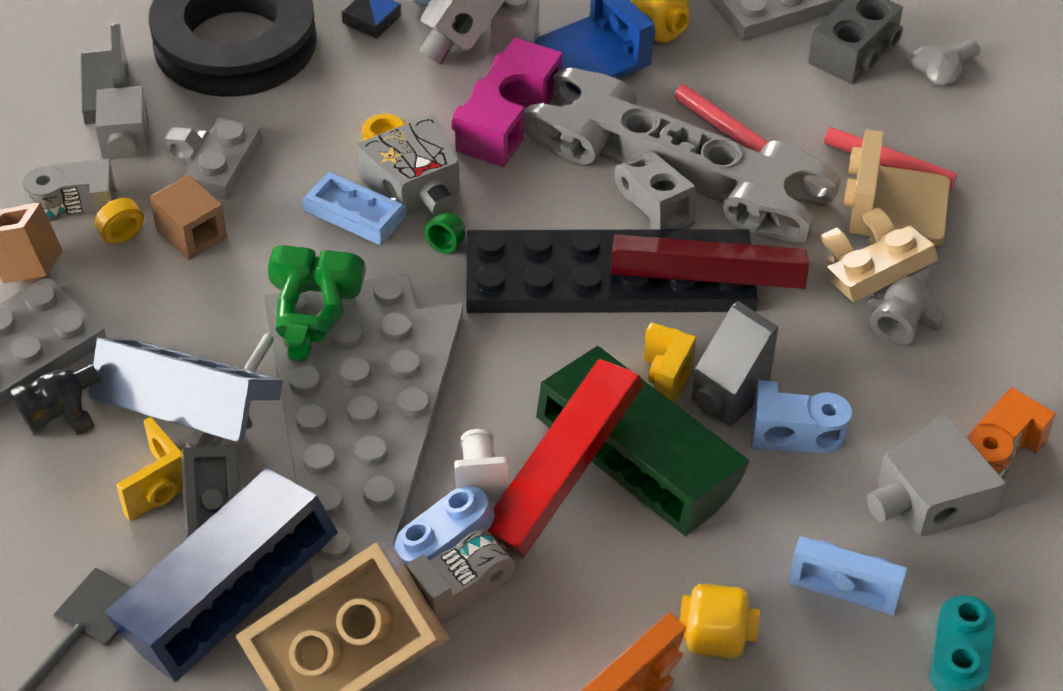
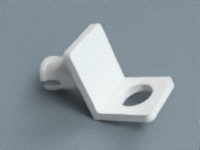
(481, 467)

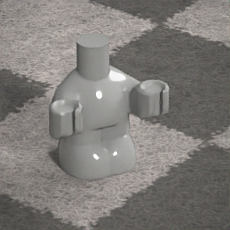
(902, 307)

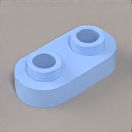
(445, 524)

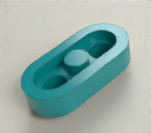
(962, 643)

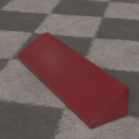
(709, 261)

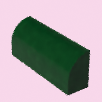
(655, 449)

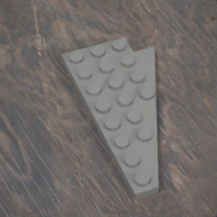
(365, 408)

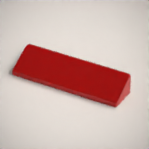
(563, 455)

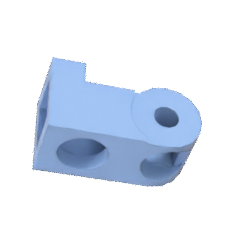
(798, 420)

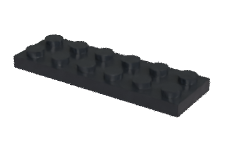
(573, 274)

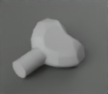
(943, 63)

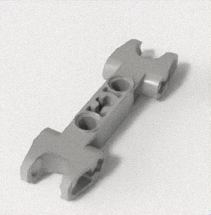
(749, 182)

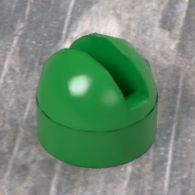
(445, 232)

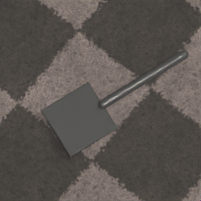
(86, 616)

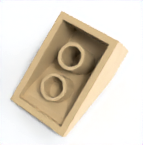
(345, 628)

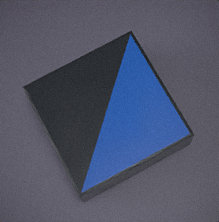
(371, 15)

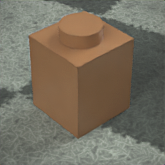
(188, 216)
(26, 244)

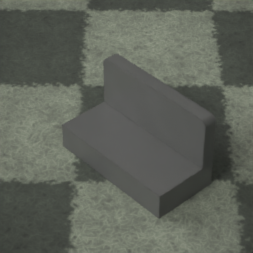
(102, 71)

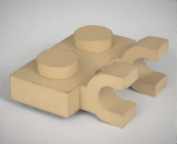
(886, 260)

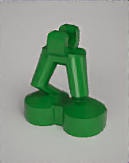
(300, 270)

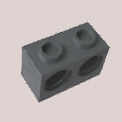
(855, 37)

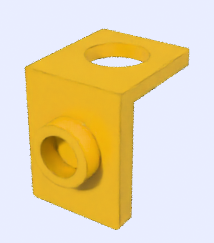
(156, 482)

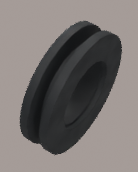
(238, 66)

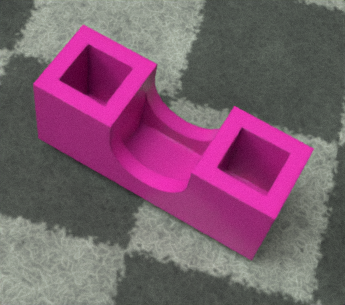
(493, 117)

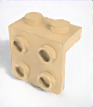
(903, 194)

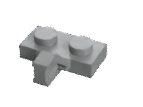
(216, 156)

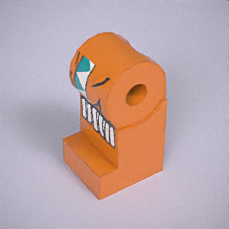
(1009, 426)

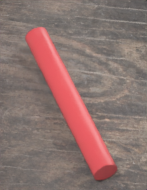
(719, 118)
(888, 157)

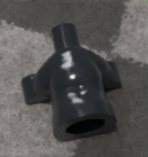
(55, 395)

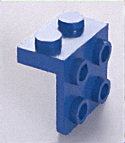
(609, 41)

